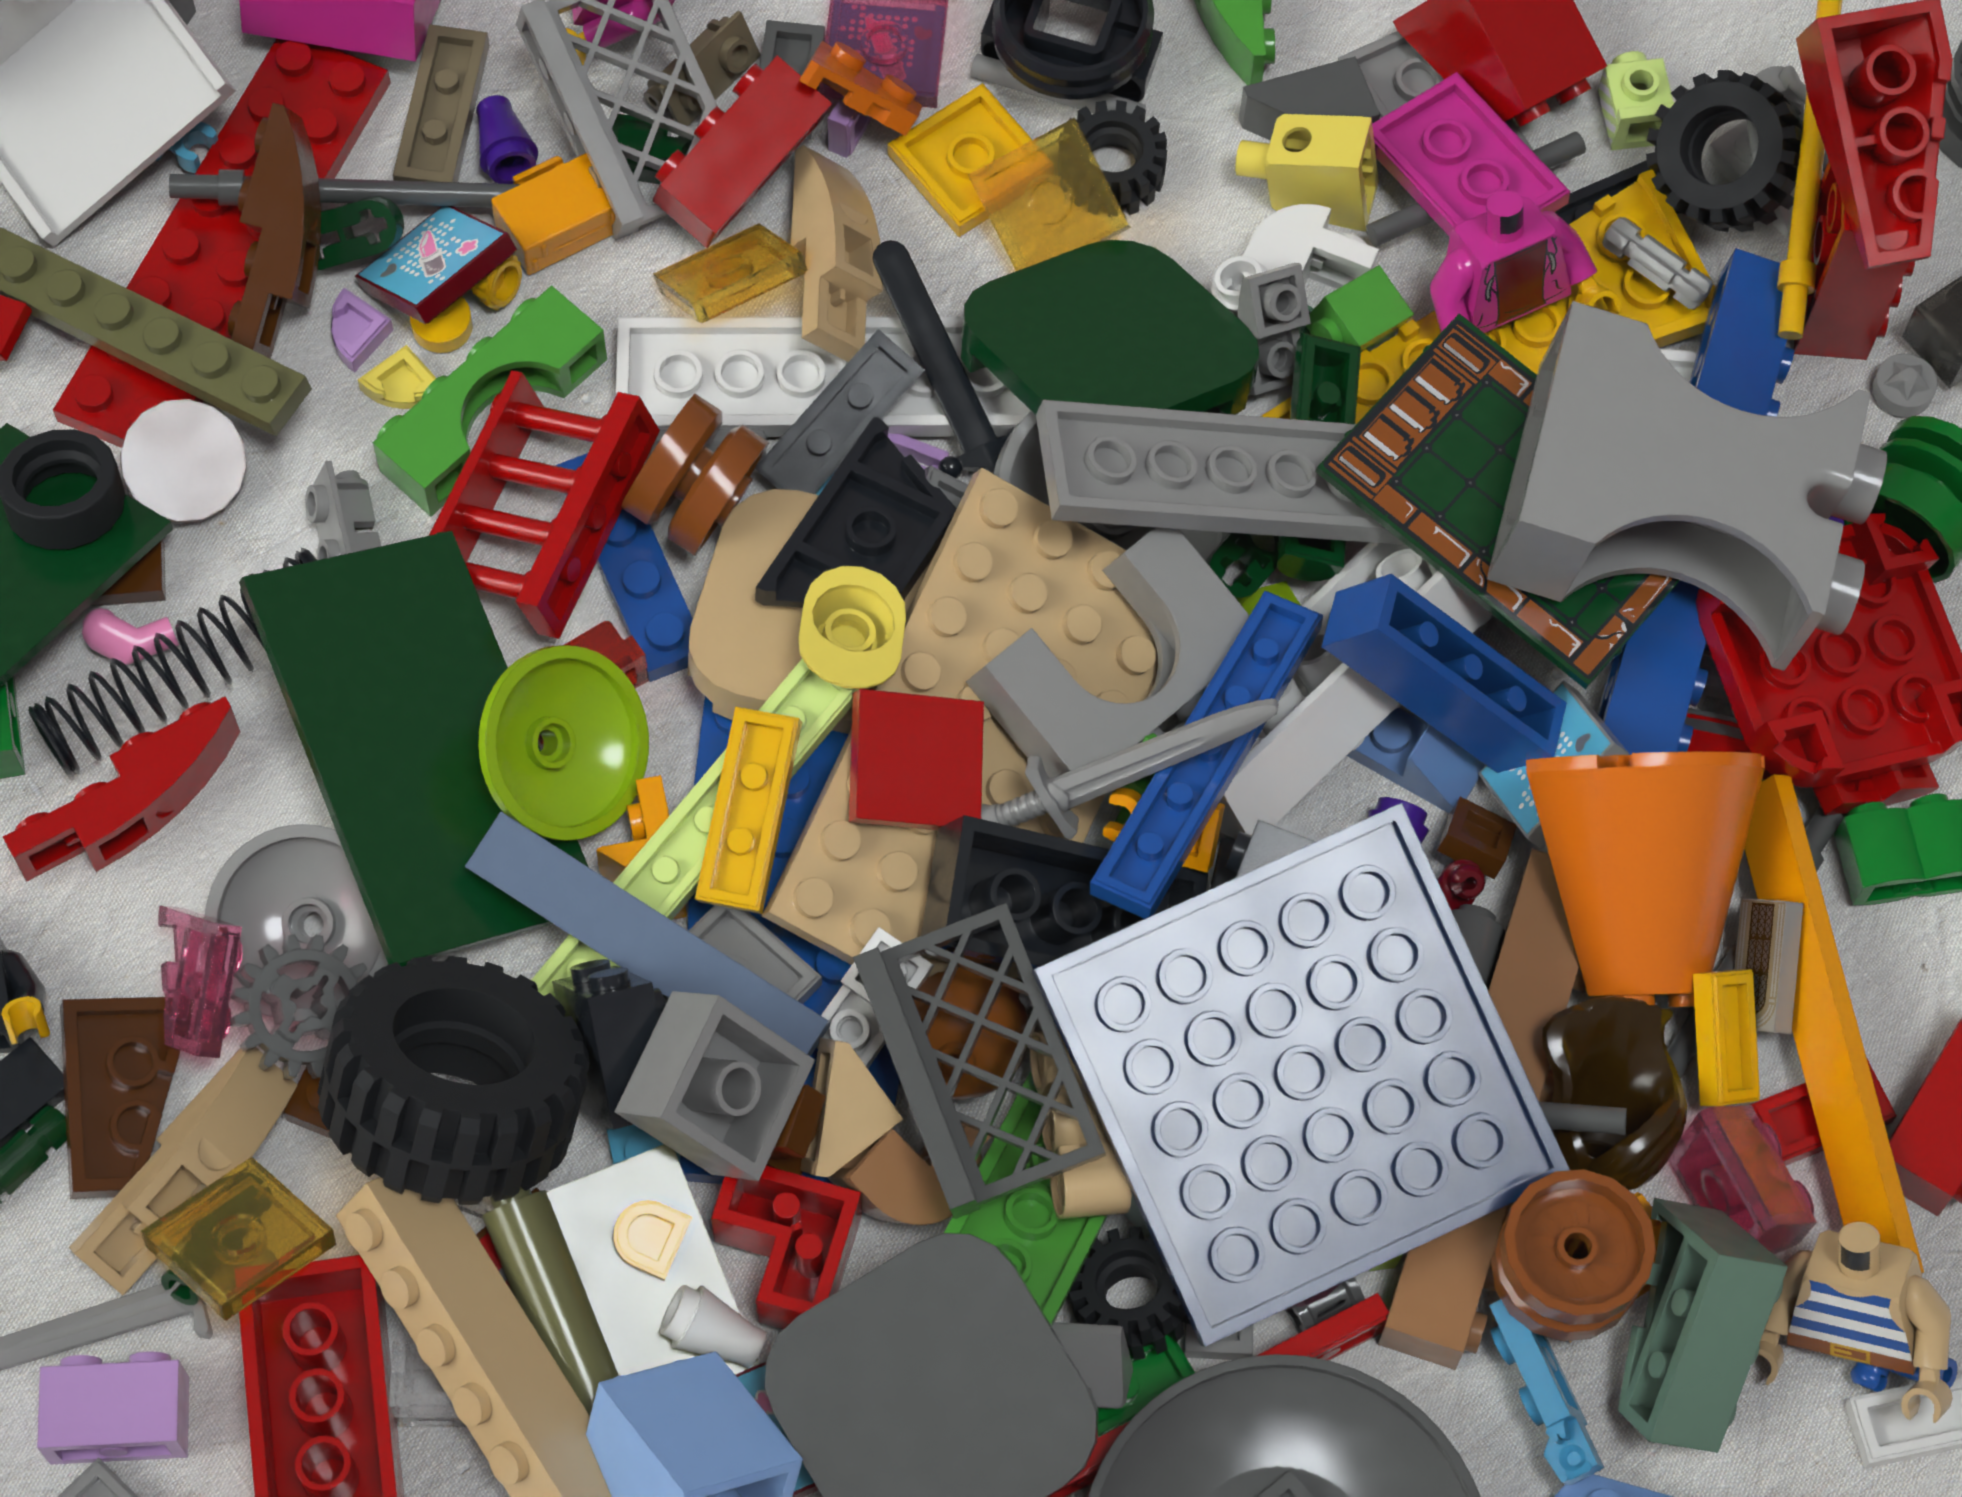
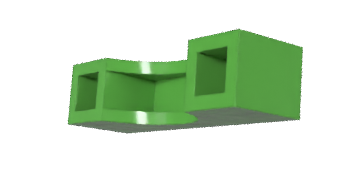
(429, 445)

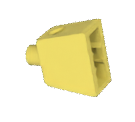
(1318, 163)

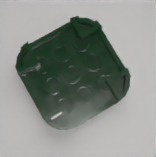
(1110, 330)

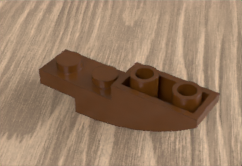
(286, 210)

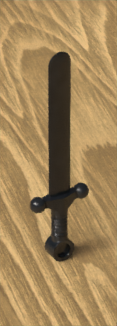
(940, 362)

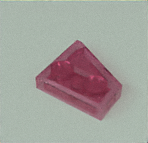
(199, 980)

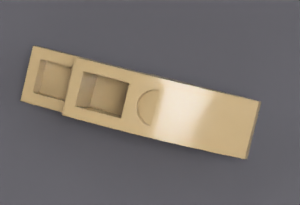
(838, 237)
(199, 1147)

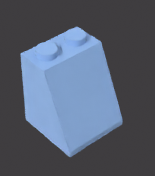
(688, 1435)

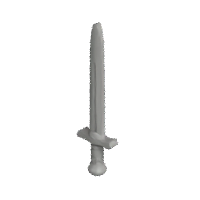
(1114, 771)
(99, 1323)

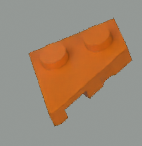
(884, 100)

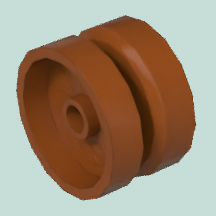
(702, 479)
(1589, 1220)

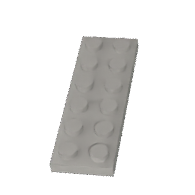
(1196, 472)

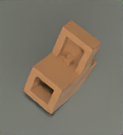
(897, 1181)

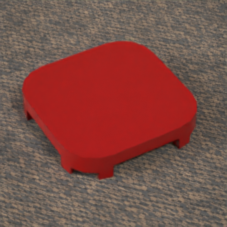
(1858, 699)

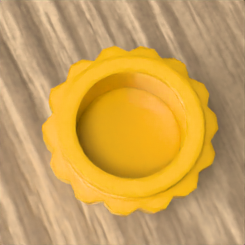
(500, 285)

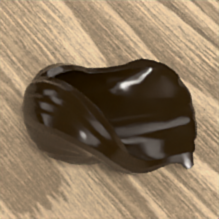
(1617, 1056)

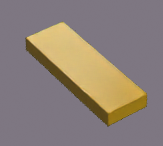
(748, 810)

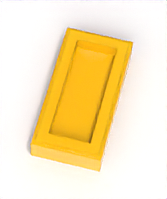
(1726, 1037)

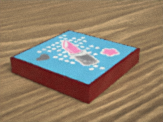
(436, 263)

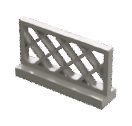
(580, 105)

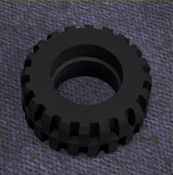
(441, 1132)

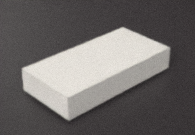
(1889, 1437)

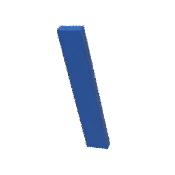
(1186, 794)

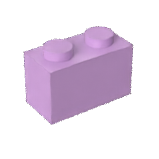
(113, 1409)

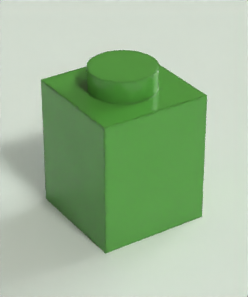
(1361, 312)

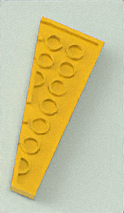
(1531, 334)

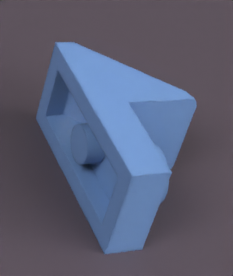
(1419, 759)

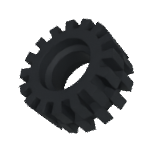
(1136, 136)
(1120, 1261)

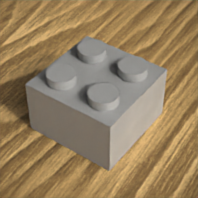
(715, 1085)

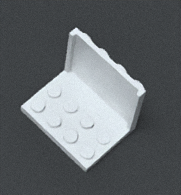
(94, 100)

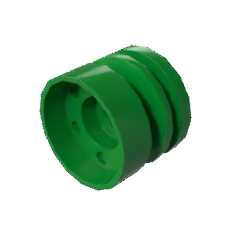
(1925, 487)

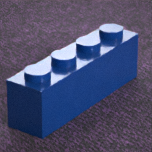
(1443, 673)

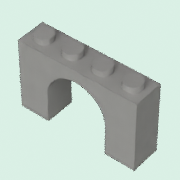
(1193, 630)

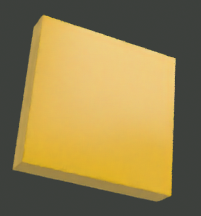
(951, 146)

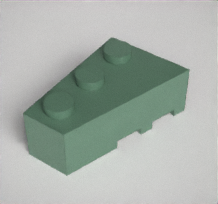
(1699, 1328)

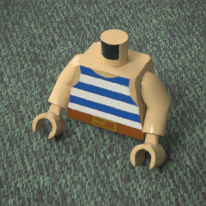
(1866, 1307)

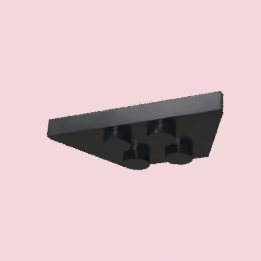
(869, 516)

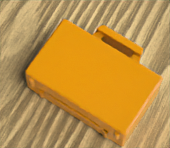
(553, 212)

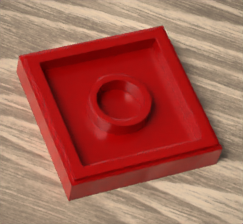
(915, 759)

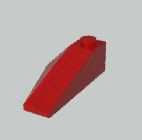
(1879, 109)

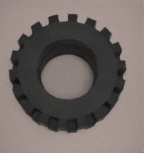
(1689, 126)

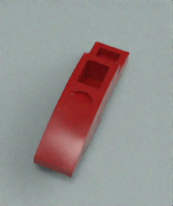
(154, 783)

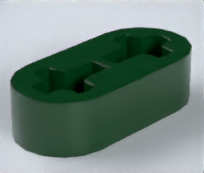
(364, 245)

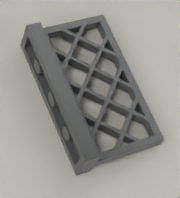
(923, 1080)

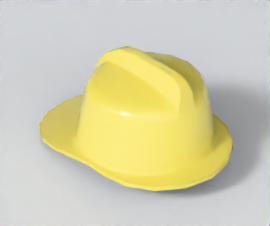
(852, 627)

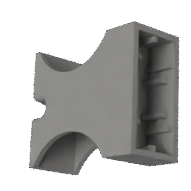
(1656, 478)

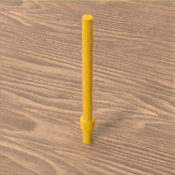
(1798, 272)

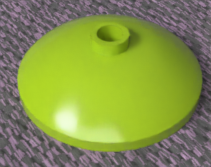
(590, 734)

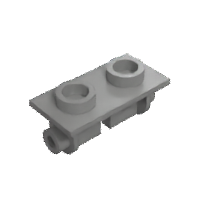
(337, 508)

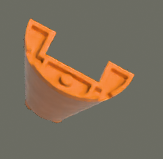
(1646, 861)

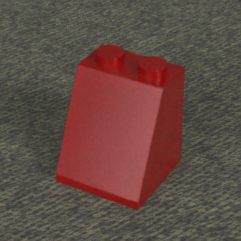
(1507, 50)

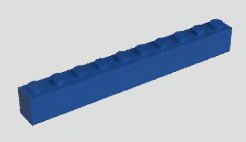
(1739, 367)

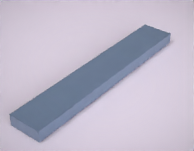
(631, 930)

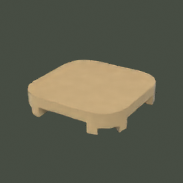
(736, 644)

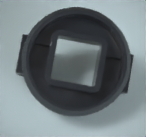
(1071, 69)

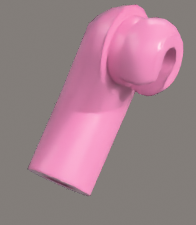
(117, 638)

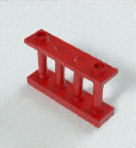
(587, 516)

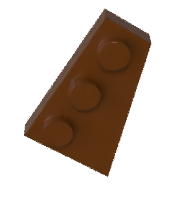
(113, 1088)

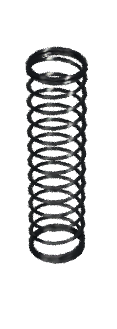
(46, 720)

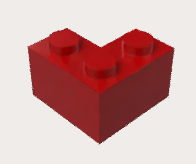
(801, 1227)

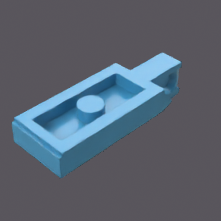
(1547, 1398)

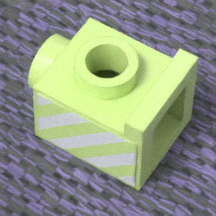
(1630, 97)

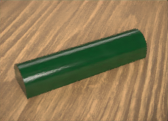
(1324, 392)

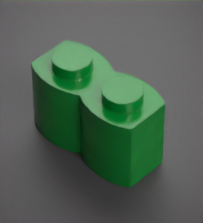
(1902, 850)

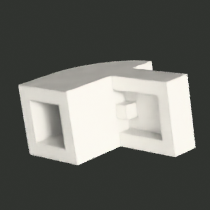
(1303, 237)

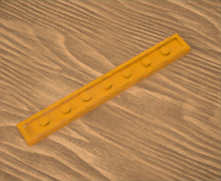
(1827, 1027)

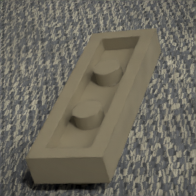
(442, 105)

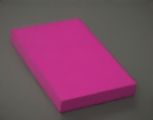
(1459, 152)

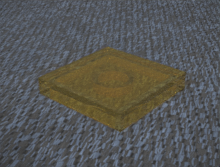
(1049, 197)
(730, 273)
(238, 1238)

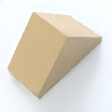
(852, 1113)

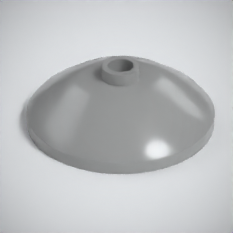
(281, 881)

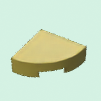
(397, 380)

